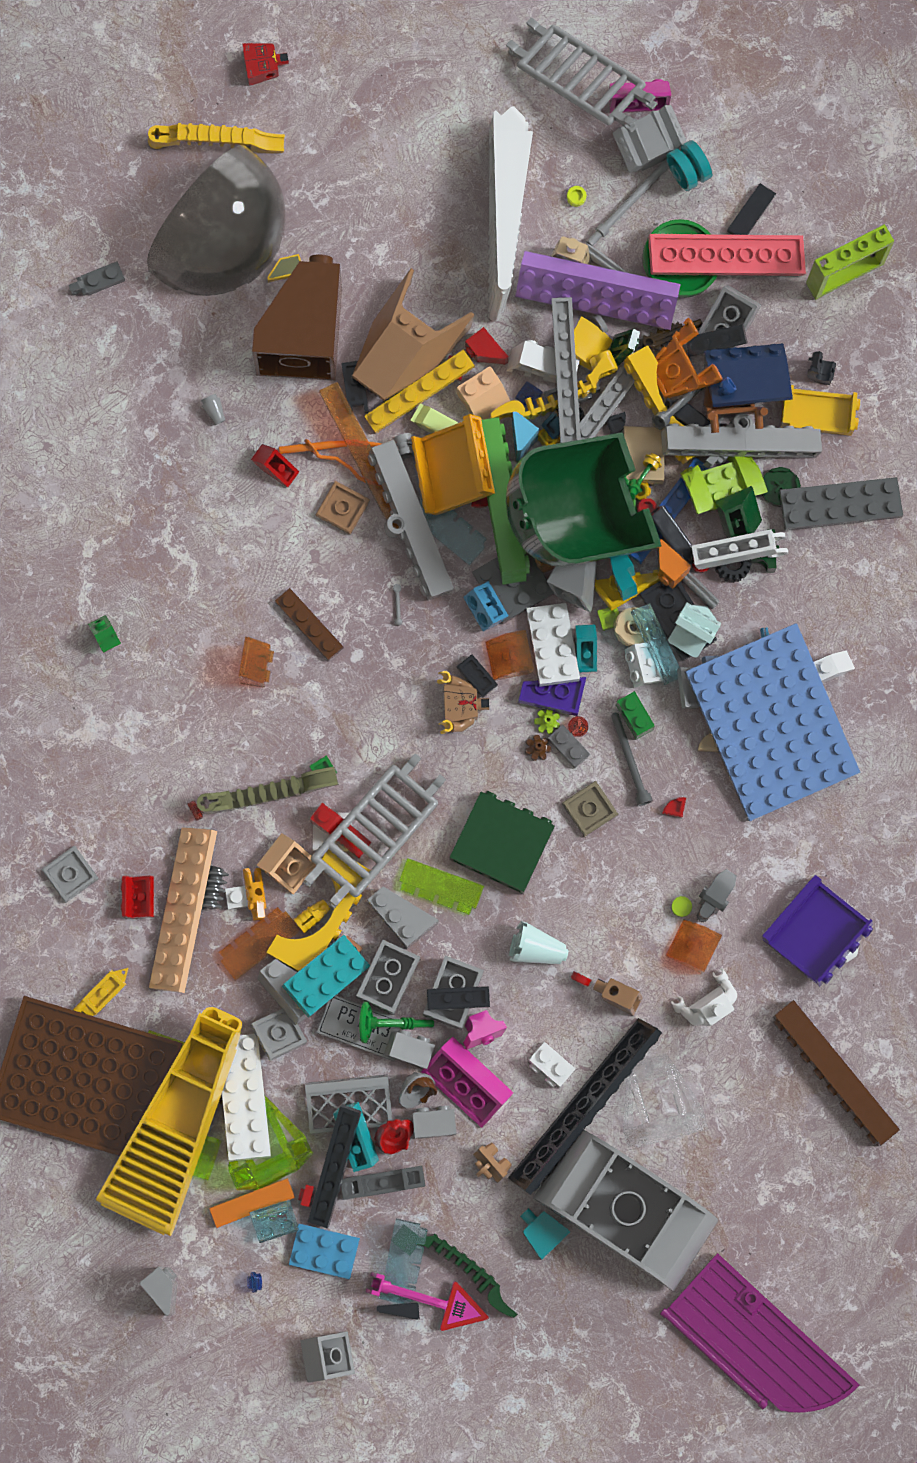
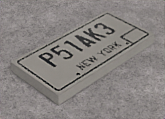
(342, 1024)

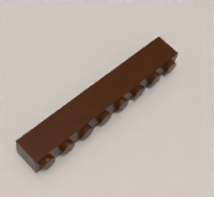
(835, 1073)

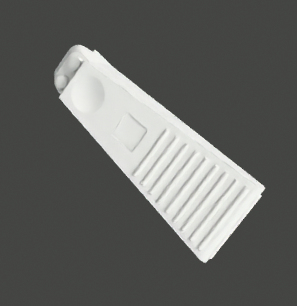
(507, 177)

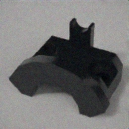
(821, 370)

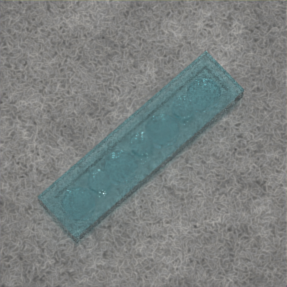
(656, 643)

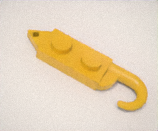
(102, 993)

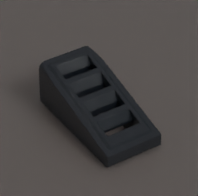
(405, 1310)

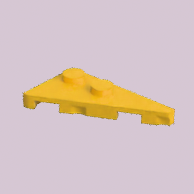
(609, 593)

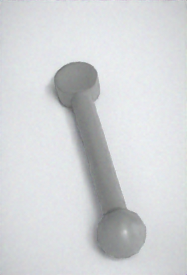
(397, 588)

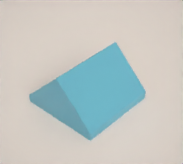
(524, 435)

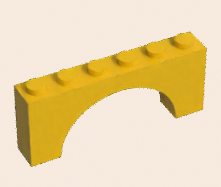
(300, 952)

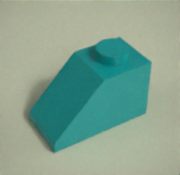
(586, 647)

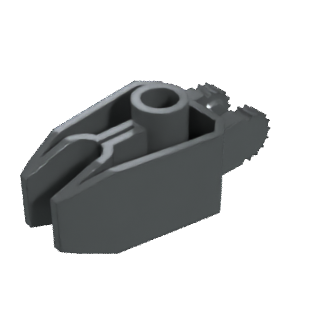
(715, 896)

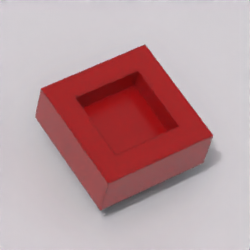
(305, 1195)

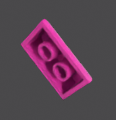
(657, 87)

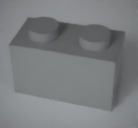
(409, 1049)
(434, 1123)

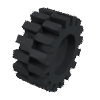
(734, 575)

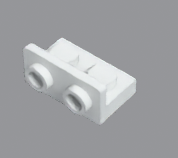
(641, 665)
(551, 1065)

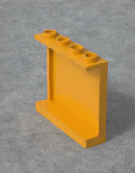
(453, 466)

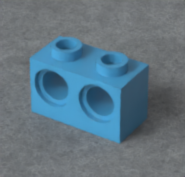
(485, 606)

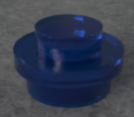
(254, 1282)

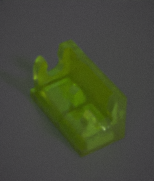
(207, 1158)

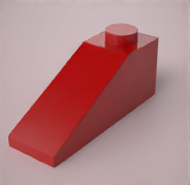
(328, 821)

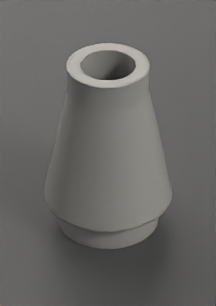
(213, 407)

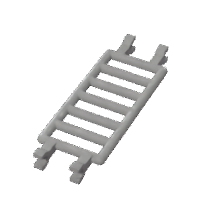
(616, 115)
(393, 846)

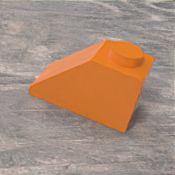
(671, 565)

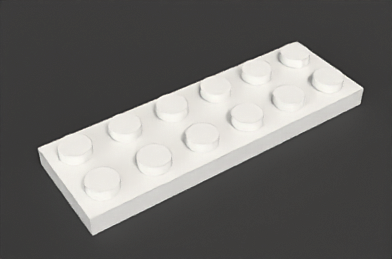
(245, 1104)

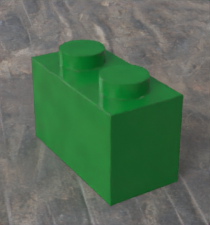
(635, 715)

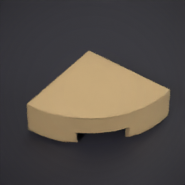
(708, 744)

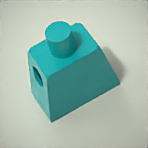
(543, 1232)

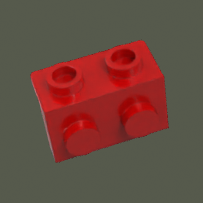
(137, 897)

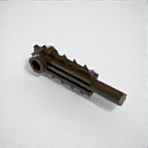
(663, 337)

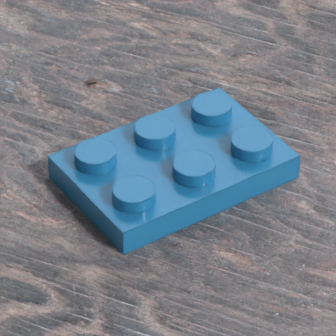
(324, 1251)

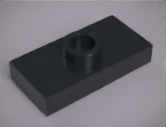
(477, 676)

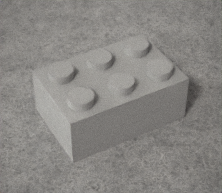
(454, 975)
(388, 977)

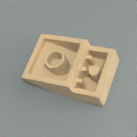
(642, 442)

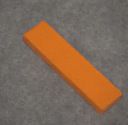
(242, 1205)

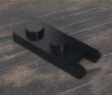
(354, 390)

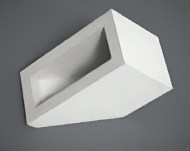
(833, 666)

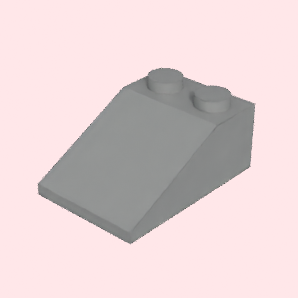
(730, 310)

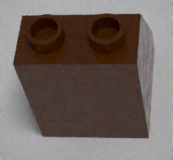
(302, 324)

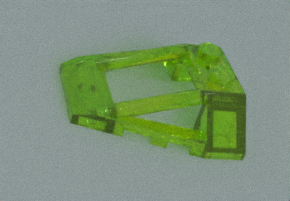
(292, 1159)

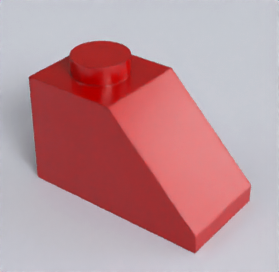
(485, 348)
(275, 465)

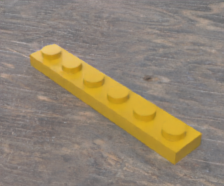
(419, 391)

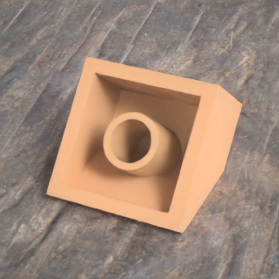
(483, 393)
(287, 863)

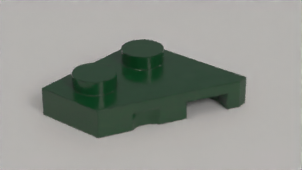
(624, 344)

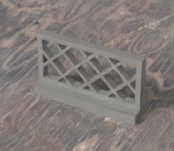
(343, 1086)

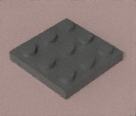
(519, 595)

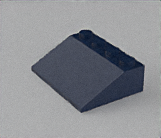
(756, 371)

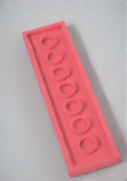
(727, 255)

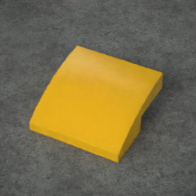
(589, 342)

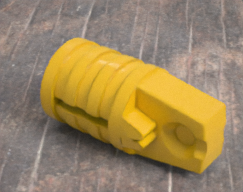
(311, 915)

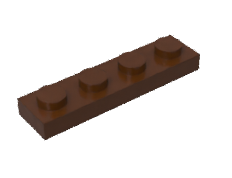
(309, 624)

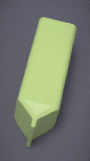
(430, 419)

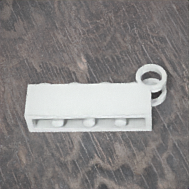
(738, 549)

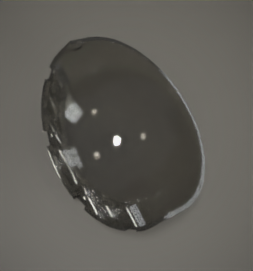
(221, 227)

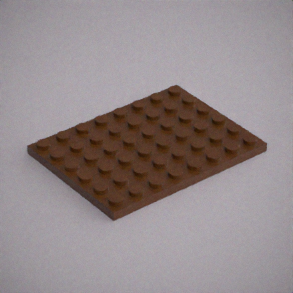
(80, 1075)

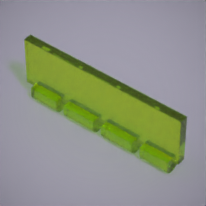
(441, 883)

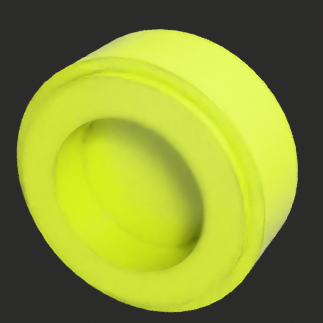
(576, 196)

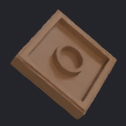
(342, 507)

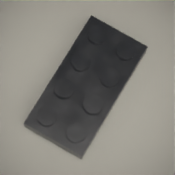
(667, 606)

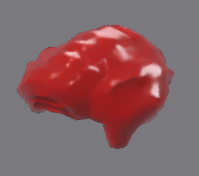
(394, 1136)

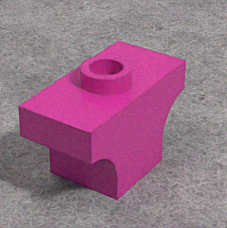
(482, 1029)

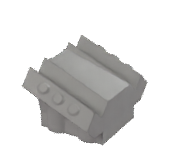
(651, 140)

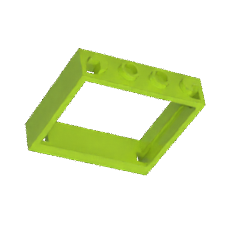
(850, 261)

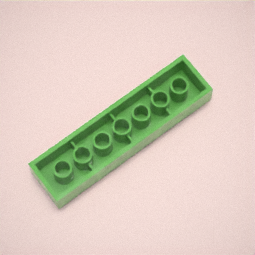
(510, 553)

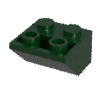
(739, 513)

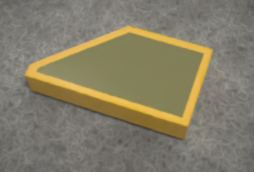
(283, 268)

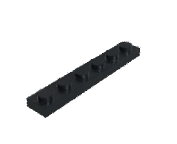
(334, 1166)

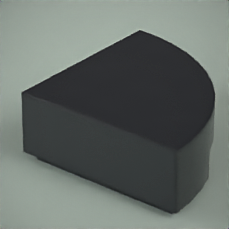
(616, 422)

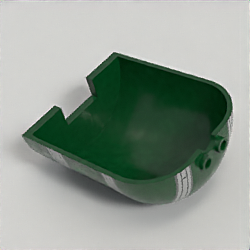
(575, 505)

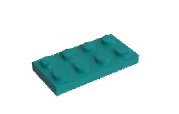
(326, 976)

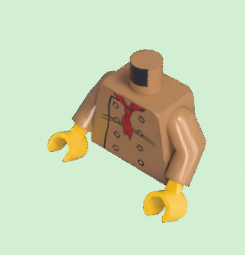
(460, 703)

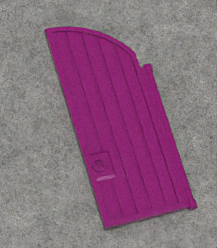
(756, 1342)

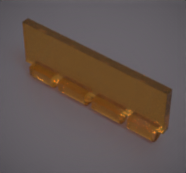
(253, 949)

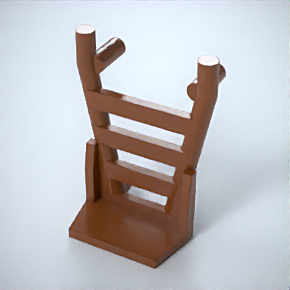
(712, 412)

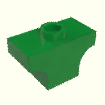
(104, 633)

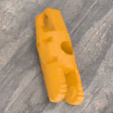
(255, 893)

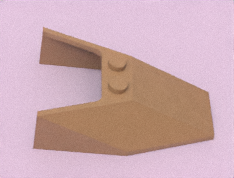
(404, 347)

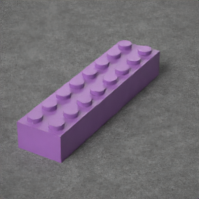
(598, 290)

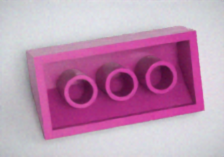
(467, 1082)

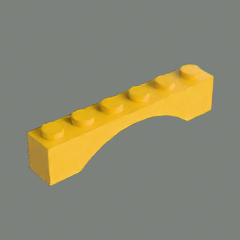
(643, 368)

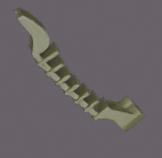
(307, 783)

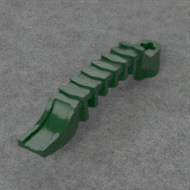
(494, 1295)

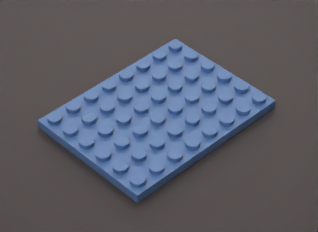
(772, 722)

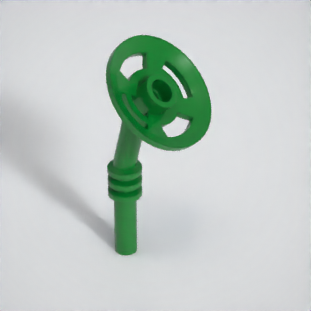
(368, 1022)

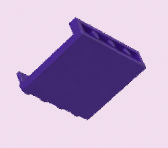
(817, 931)

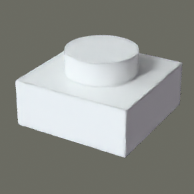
(236, 897)

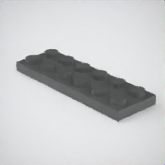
(841, 503)

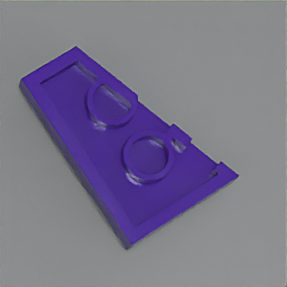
(558, 697)

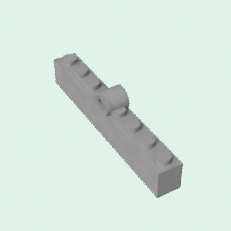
(741, 441)
(411, 520)

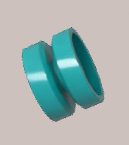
(689, 165)

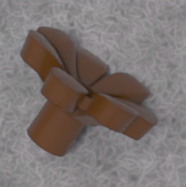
(535, 750)

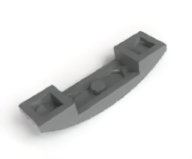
(383, 1183)

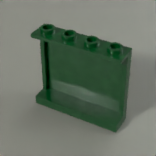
(502, 841)

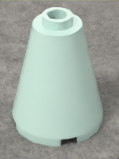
(536, 946)

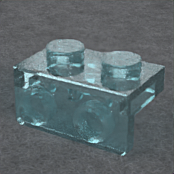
(274, 1221)

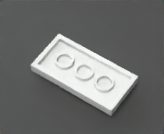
(552, 644)

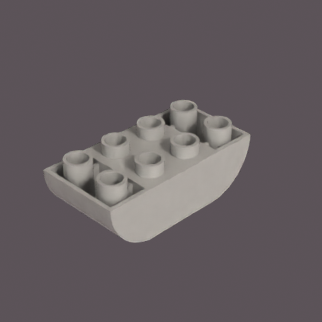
(627, 1209)

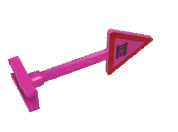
(459, 1308)

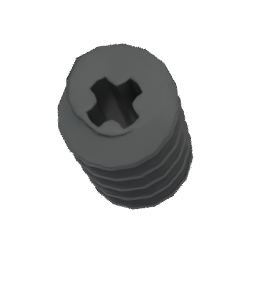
(213, 888)

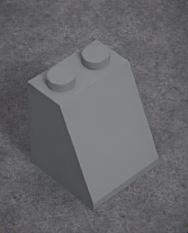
(575, 584)

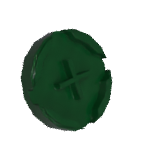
(777, 480)

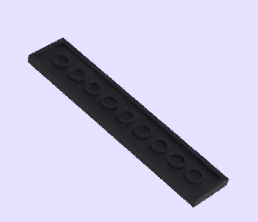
(585, 1106)

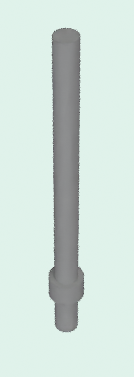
(603, 229)

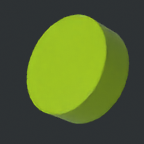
(681, 906)

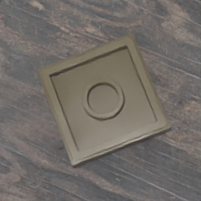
(590, 808)

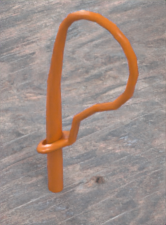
(313, 447)

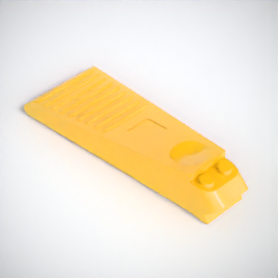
(166, 1145)

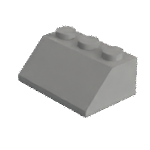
(162, 1288)

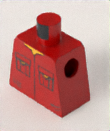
(262, 62)

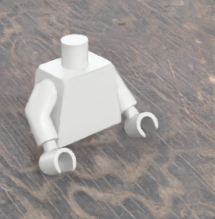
(712, 1006)

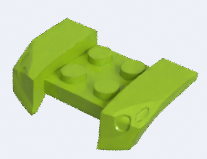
(721, 481)

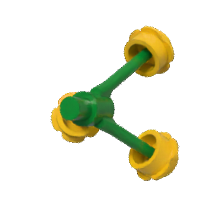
(636, 486)

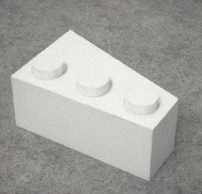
(535, 360)

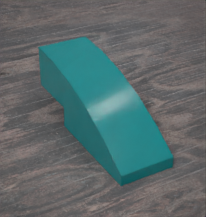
(623, 571)

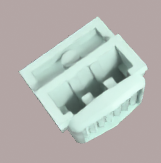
(694, 629)

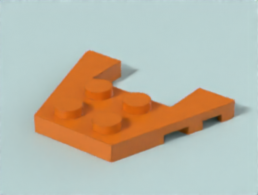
(675, 370)

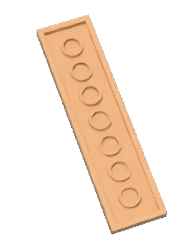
(183, 910)

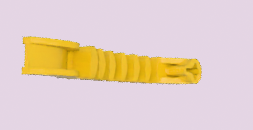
(174, 134)
(602, 366)

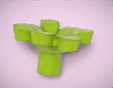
(547, 725)

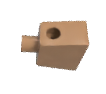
(626, 999)

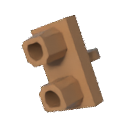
(488, 1165)

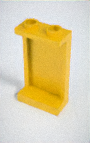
(821, 410)

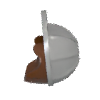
(417, 1090)

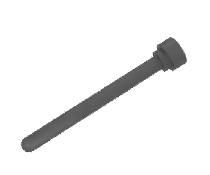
(662, 419)
(642, 795)

